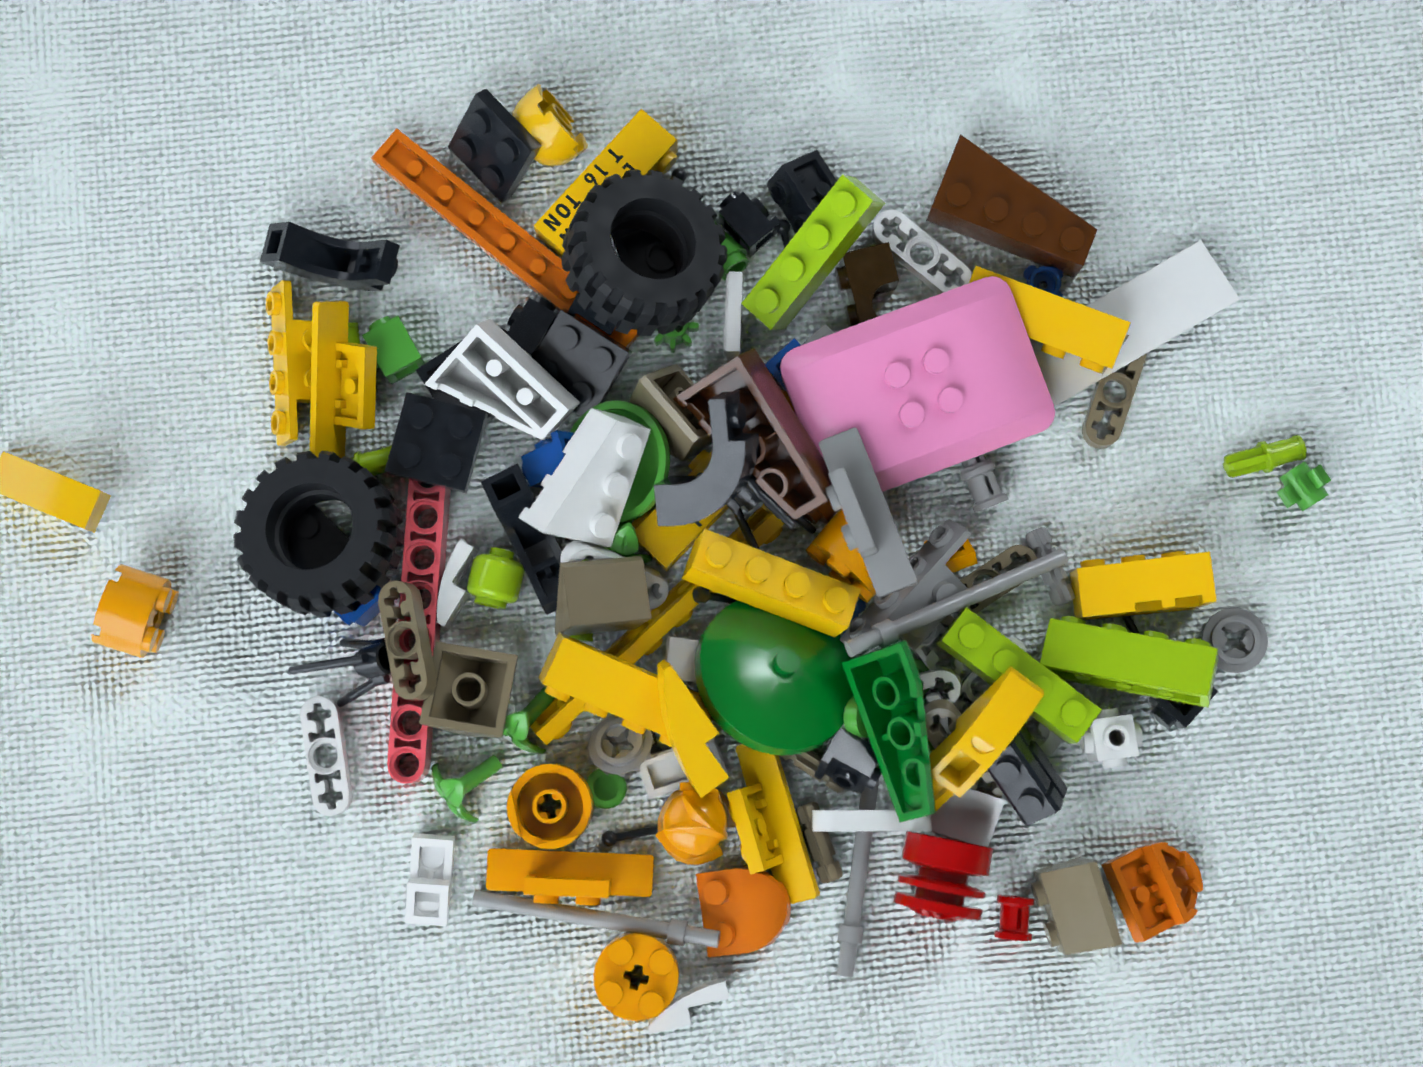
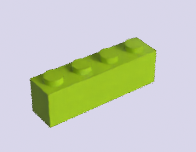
(813, 252)
(992, 653)
(1130, 661)

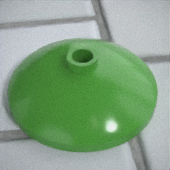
(654, 461)

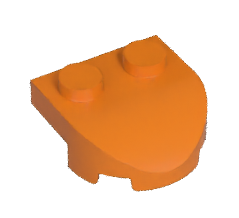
(1154, 888)
(743, 907)

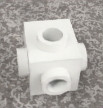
(1097, 744)

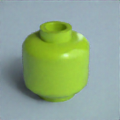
(495, 578)

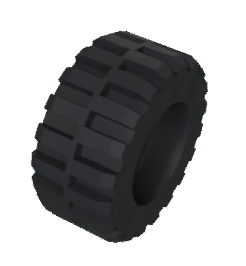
(673, 217)
(278, 504)

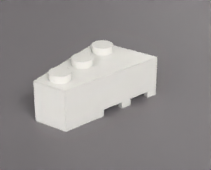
(504, 381)
(592, 480)

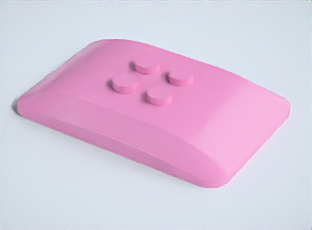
(924, 382)

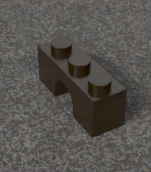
(864, 276)

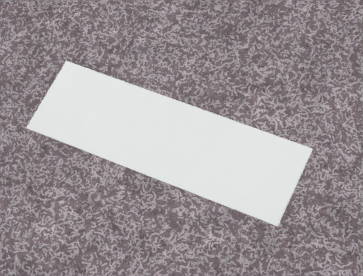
(1159, 308)

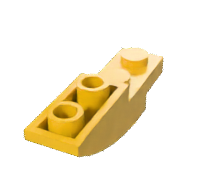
(982, 734)

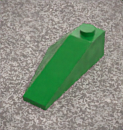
(894, 716)

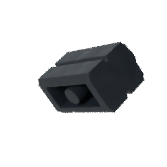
(1028, 779)

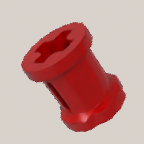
(1014, 918)

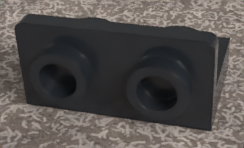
(801, 187)

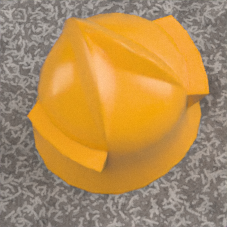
(694, 825)

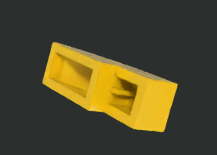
(51, 492)
(688, 731)

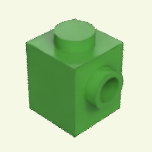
(395, 348)

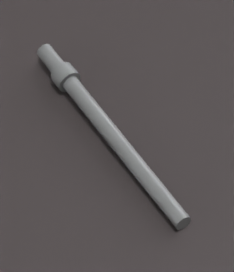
(888, 632)
(675, 931)
(850, 932)

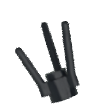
(750, 497)
(369, 662)

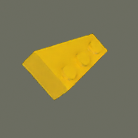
(1143, 585)

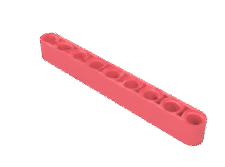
(415, 540)

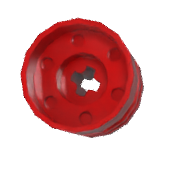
(943, 876)

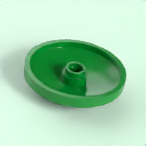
(771, 680)

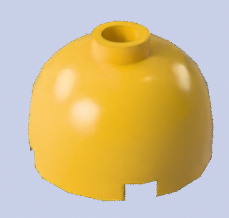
(550, 125)

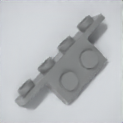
(867, 513)
(933, 584)

